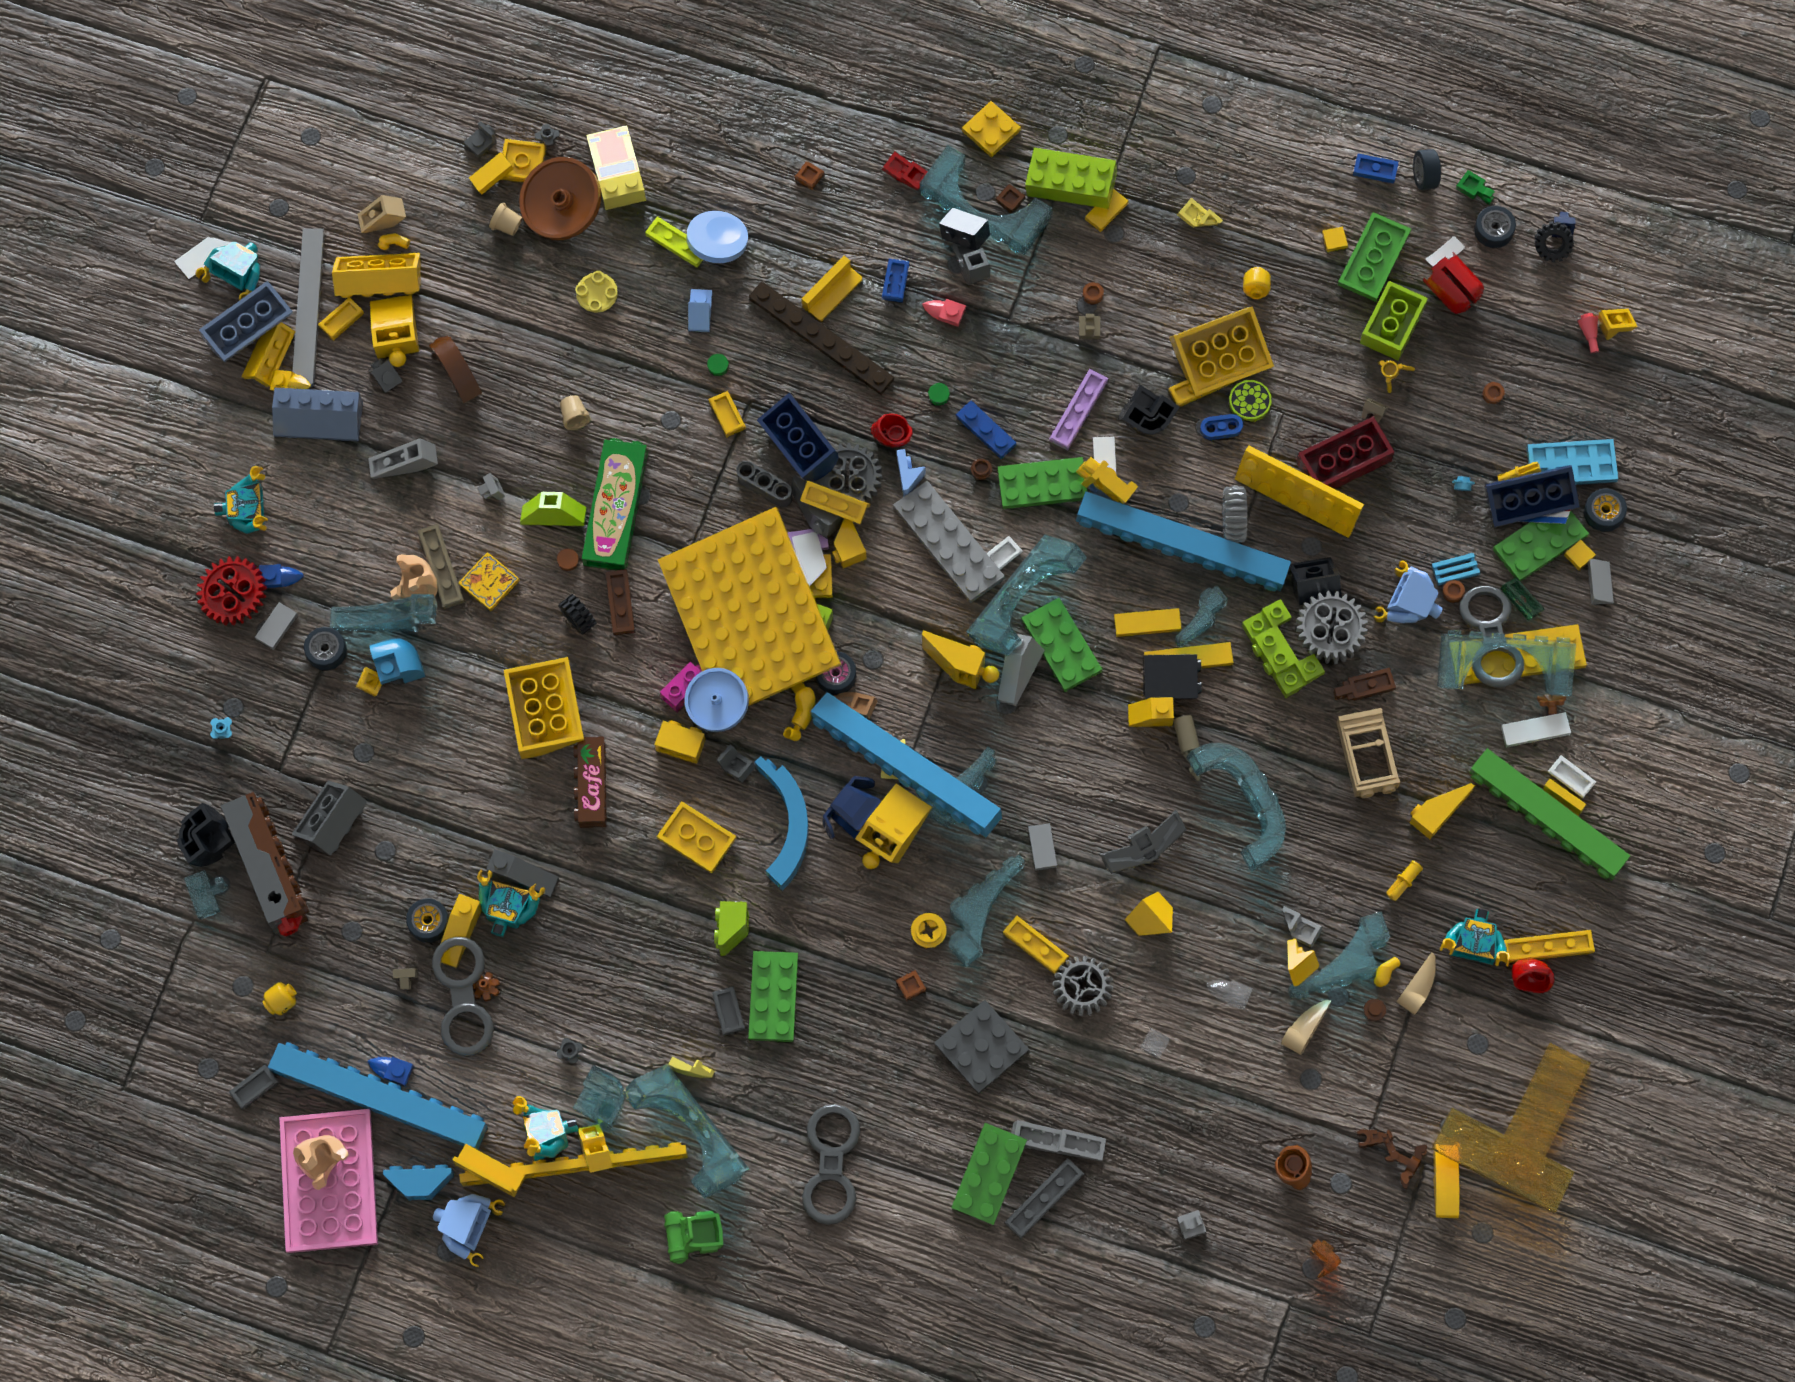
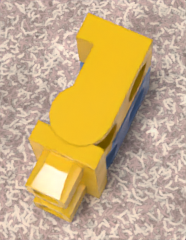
(1104, 481)

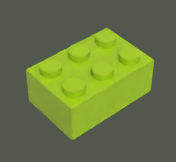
(1393, 320)

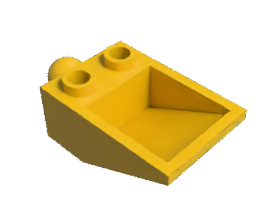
(394, 328)
(959, 661)
(897, 822)

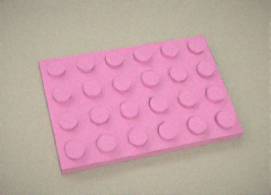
(346, 1207)

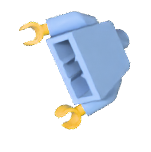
(1412, 598)
(464, 1223)

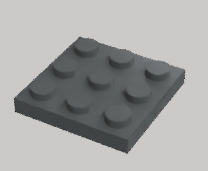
(981, 1046)

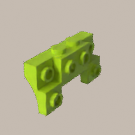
(1275, 651)

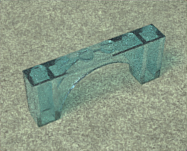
(1016, 229)
(1046, 559)
(1461, 651)
(666, 1092)

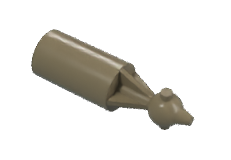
(1187, 737)

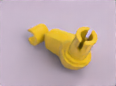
(805, 702)

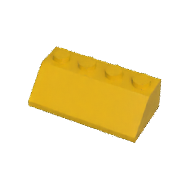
(377, 274)

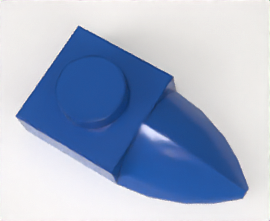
(279, 576)
(392, 1069)

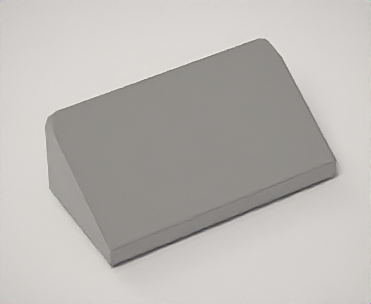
(1600, 582)

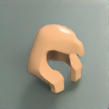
(415, 579)
(318, 1157)

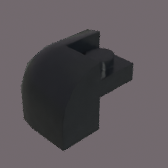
(1148, 412)
(204, 836)

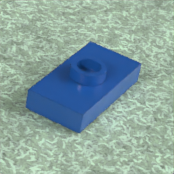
(895, 280)

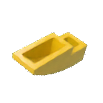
(594, 1148)
(1446, 1186)

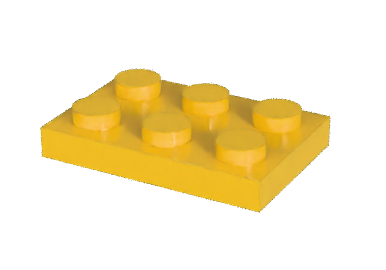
(696, 837)

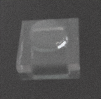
(1155, 1043)

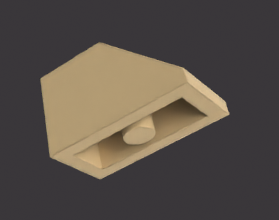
(381, 214)

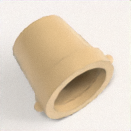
(505, 220)
(574, 413)

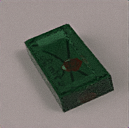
(1522, 598)

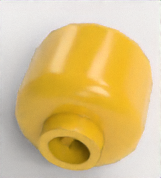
(1256, 282)
(279, 998)

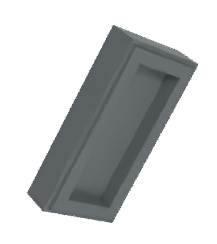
(728, 1011)
(253, 1087)

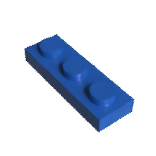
(986, 429)

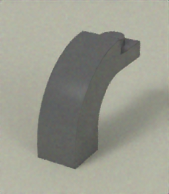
(972, 264)

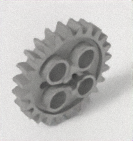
(1312, 622)

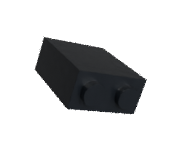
(1171, 676)

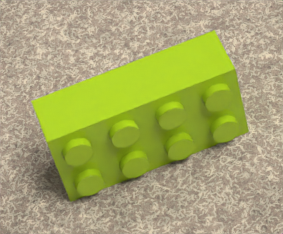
(1071, 178)

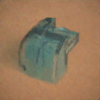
(601, 1097)

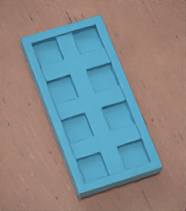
(1591, 460)

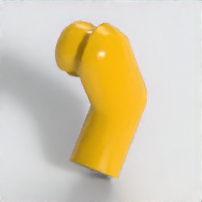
(386, 240)
(1385, 970)

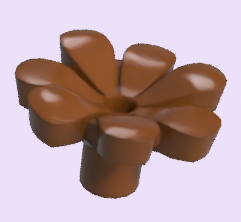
(1551, 702)
(487, 989)

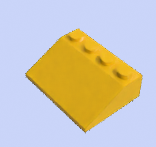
(1222, 350)
(543, 707)

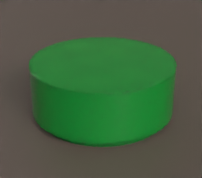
(718, 364)
(938, 394)

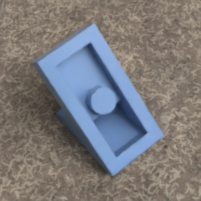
(699, 310)
(909, 476)

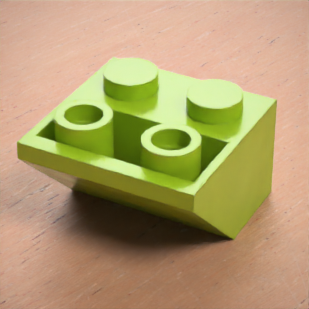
(733, 925)

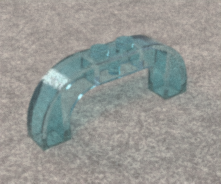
(1257, 792)

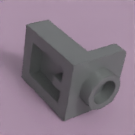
(481, 140)

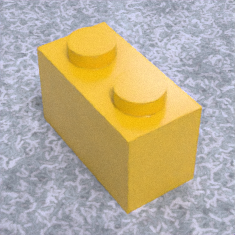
(680, 741)

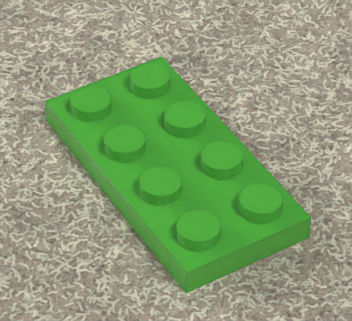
(1374, 256)
(1041, 483)
(1538, 545)
(1063, 644)
(773, 996)
(989, 1173)

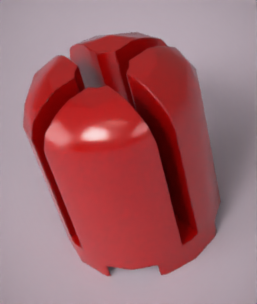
(1455, 284)

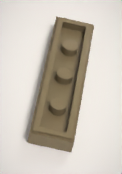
(441, 566)

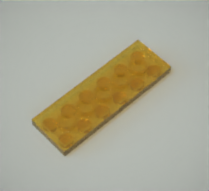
(1547, 1099)
(1502, 1160)

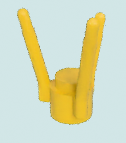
(1391, 370)

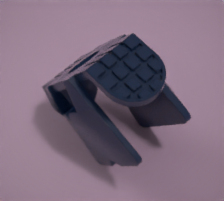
(852, 806)

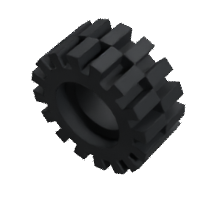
(1554, 254)
(577, 614)

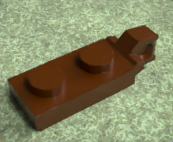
(1366, 685)

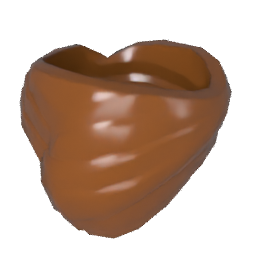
(1294, 1161)

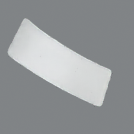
(1450, 246)

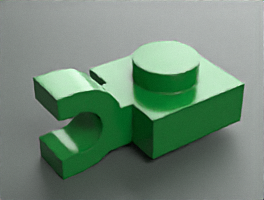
(1474, 185)

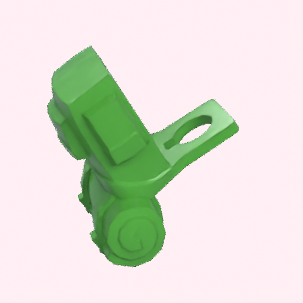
(692, 1234)

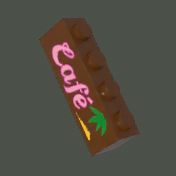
(591, 782)

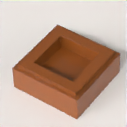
(809, 175)
(911, 985)

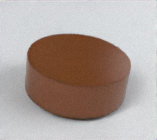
(1093, 293)
(1493, 393)
(567, 559)
(1453, 591)

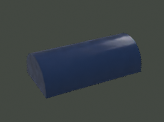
(799, 439)
(1532, 495)

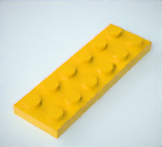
(1298, 491)
(1502, 664)

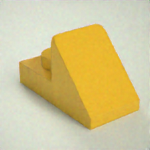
(1615, 321)
(1300, 963)

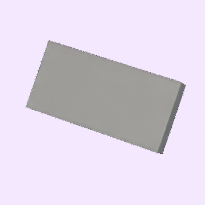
(276, 626)
(1042, 847)

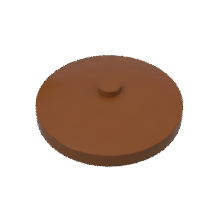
(560, 198)

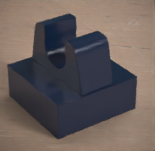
(1565, 219)

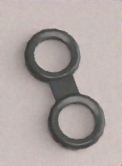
(1488, 628)
(462, 996)
(831, 1164)

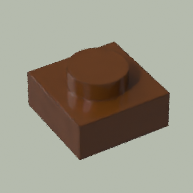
(1010, 198)

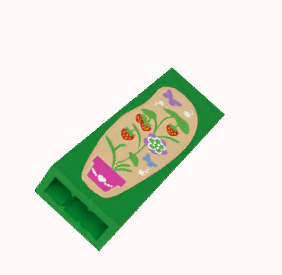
(615, 504)

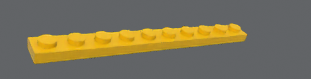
(564, 1166)

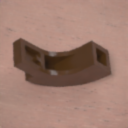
(456, 368)

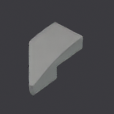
(1301, 928)

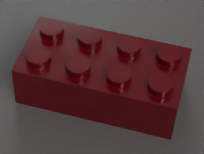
(1347, 454)

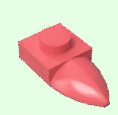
(945, 311)

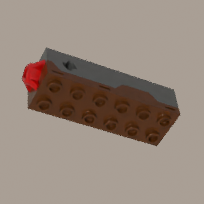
(265, 864)

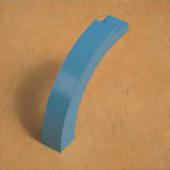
(792, 854)

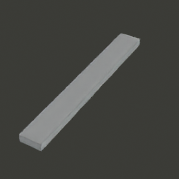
(308, 303)

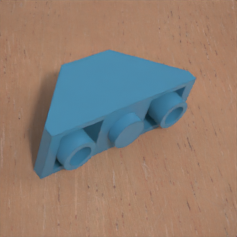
(419, 1182)

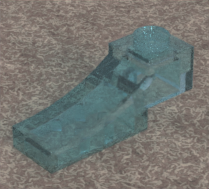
(1210, 603)

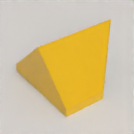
(1151, 916)

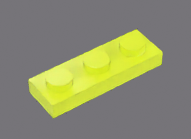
(672, 239)

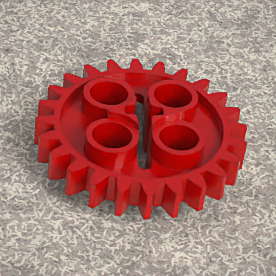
(245, 575)

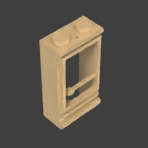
(1362, 723)

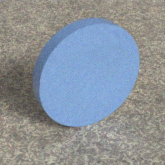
(717, 237)
(716, 699)

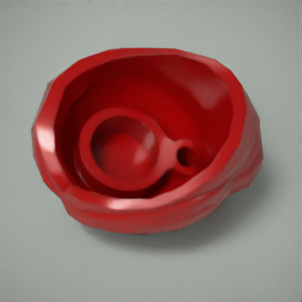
(892, 430)
(1532, 976)

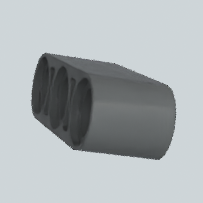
(759, 475)

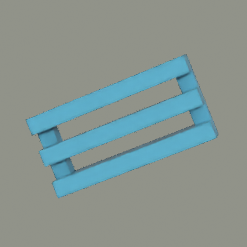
(1469, 557)

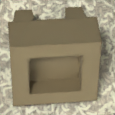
(1089, 327)
(1375, 408)
(405, 977)

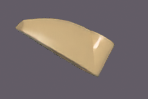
(1419, 987)
(1304, 1027)

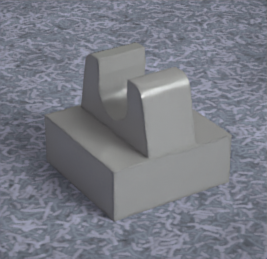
(491, 488)
(1191, 1225)

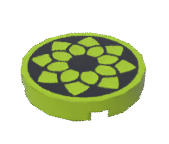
(1250, 400)

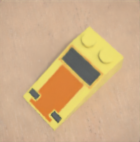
(616, 167)

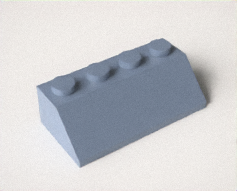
(245, 321)
(316, 414)

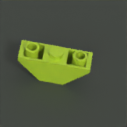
(553, 509)

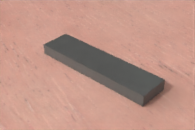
(1044, 1198)

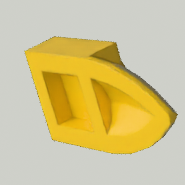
(288, 379)

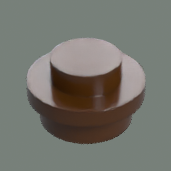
(981, 469)
(1374, 1009)

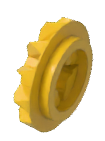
(932, 921)

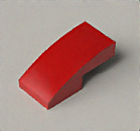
(904, 171)

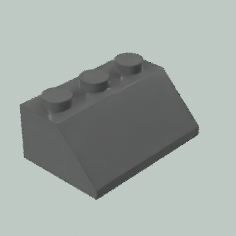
(329, 817)

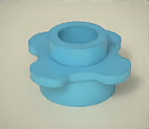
(1463, 483)
(225, 732)

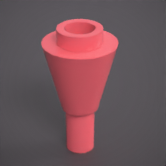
(1589, 327)

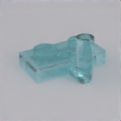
(203, 894)

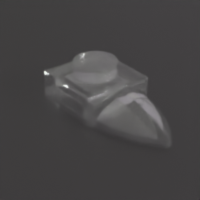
(1230, 992)

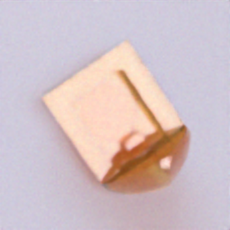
(1325, 1252)

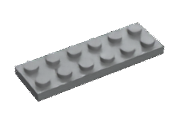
(949, 541)

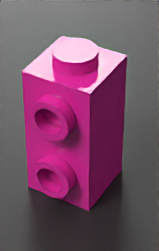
(675, 690)

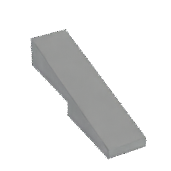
(1060, 1141)

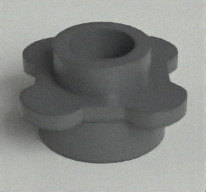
(551, 138)
(569, 1044)

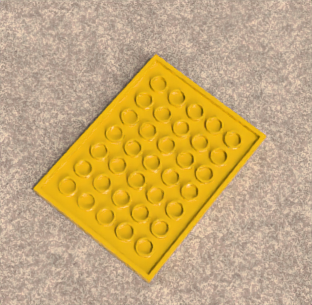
(750, 606)

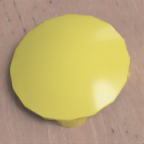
(596, 292)

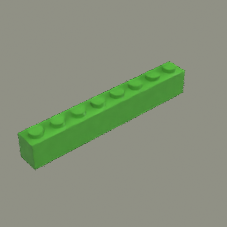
(1549, 814)

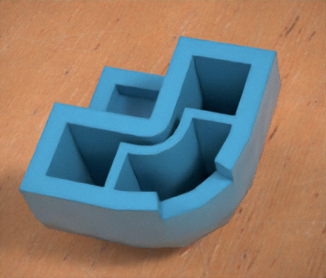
(396, 660)

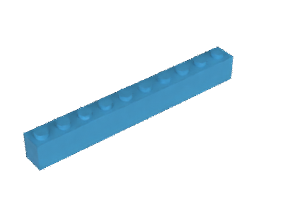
(1182, 541)
(906, 764)
(377, 1096)

